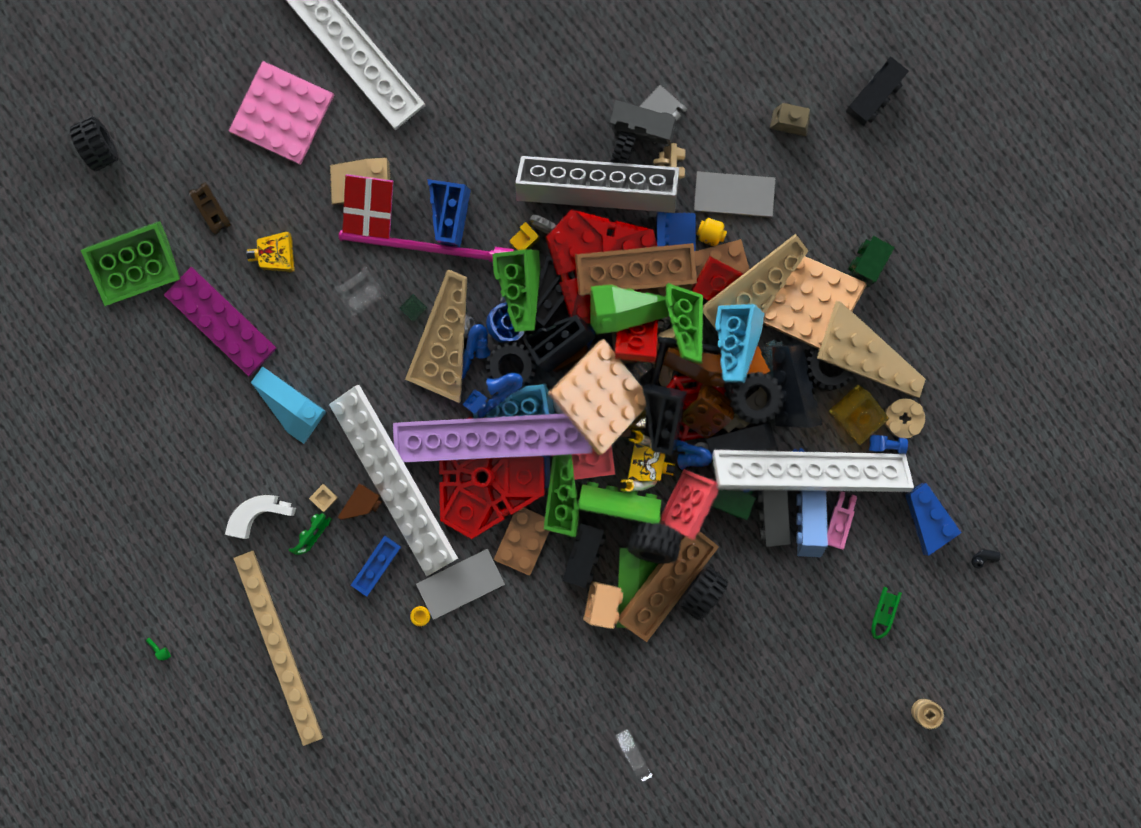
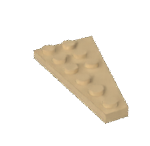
(760, 282)
(441, 348)
(861, 351)

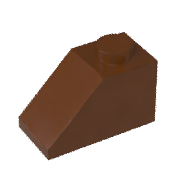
(361, 502)

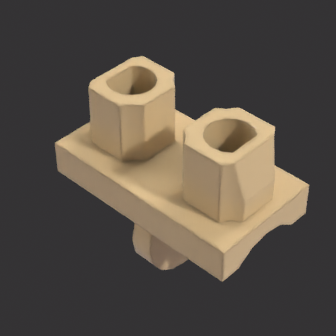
(670, 157)

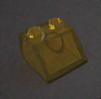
(859, 414)

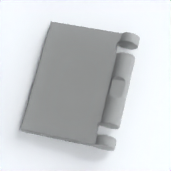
(663, 101)

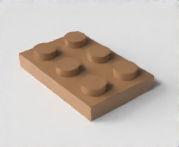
(522, 541)

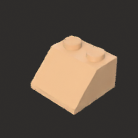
(603, 604)

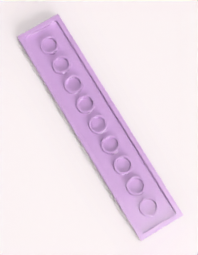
(488, 438)

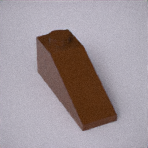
(707, 372)

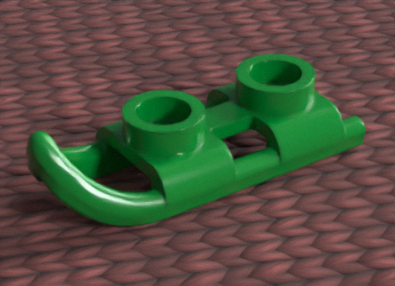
(308, 537)
(882, 617)

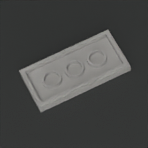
(734, 194)
(460, 584)

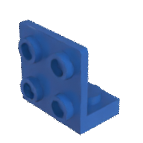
(675, 229)

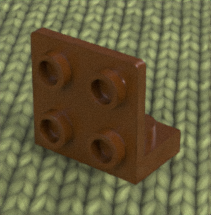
(708, 412)

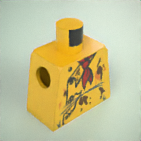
(274, 253)

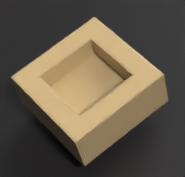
(323, 498)

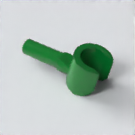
(162, 654)

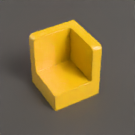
(524, 238)

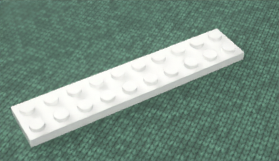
(360, 59)
(812, 471)
(393, 480)

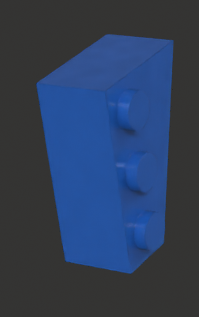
(449, 211)
(930, 519)

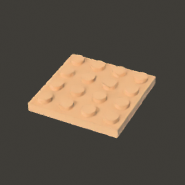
(807, 301)
(600, 397)

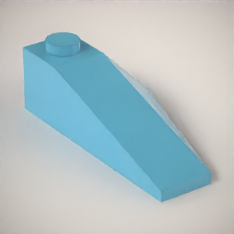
(738, 334)
(524, 402)
(291, 408)

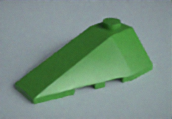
(519, 280)
(624, 308)
(686, 318)
(562, 501)
(631, 576)

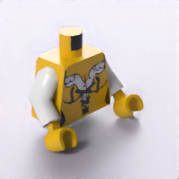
(645, 465)

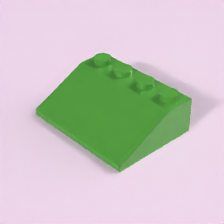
(131, 263)
(619, 503)

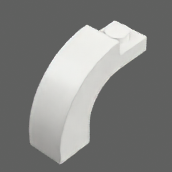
(244, 515)

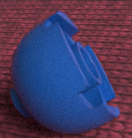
(500, 325)

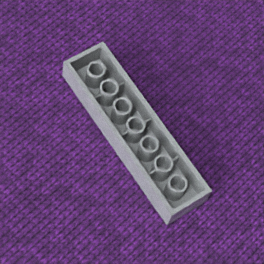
(597, 184)

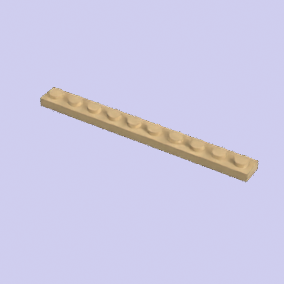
(278, 648)

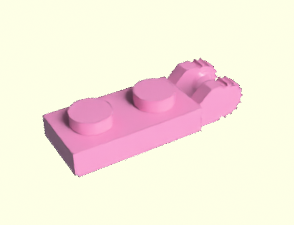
(840, 522)

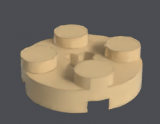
(913, 426)

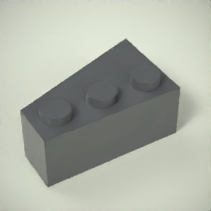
(643, 123)
(774, 517)

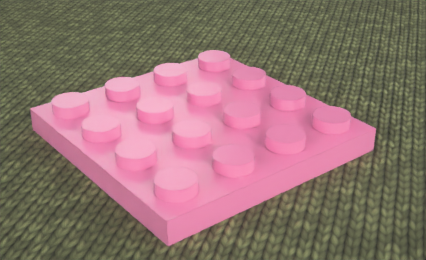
(281, 112)

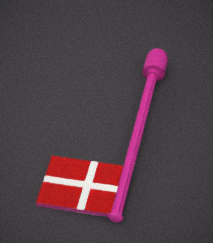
(369, 219)

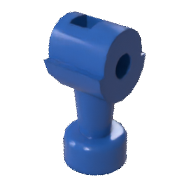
(880, 443)

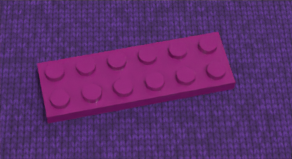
(220, 321)

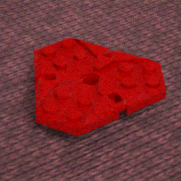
(587, 234)
(473, 505)

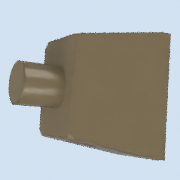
(791, 119)

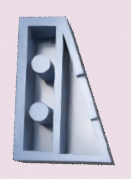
(811, 523)

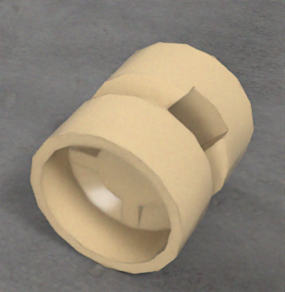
(927, 713)

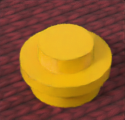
(420, 616)

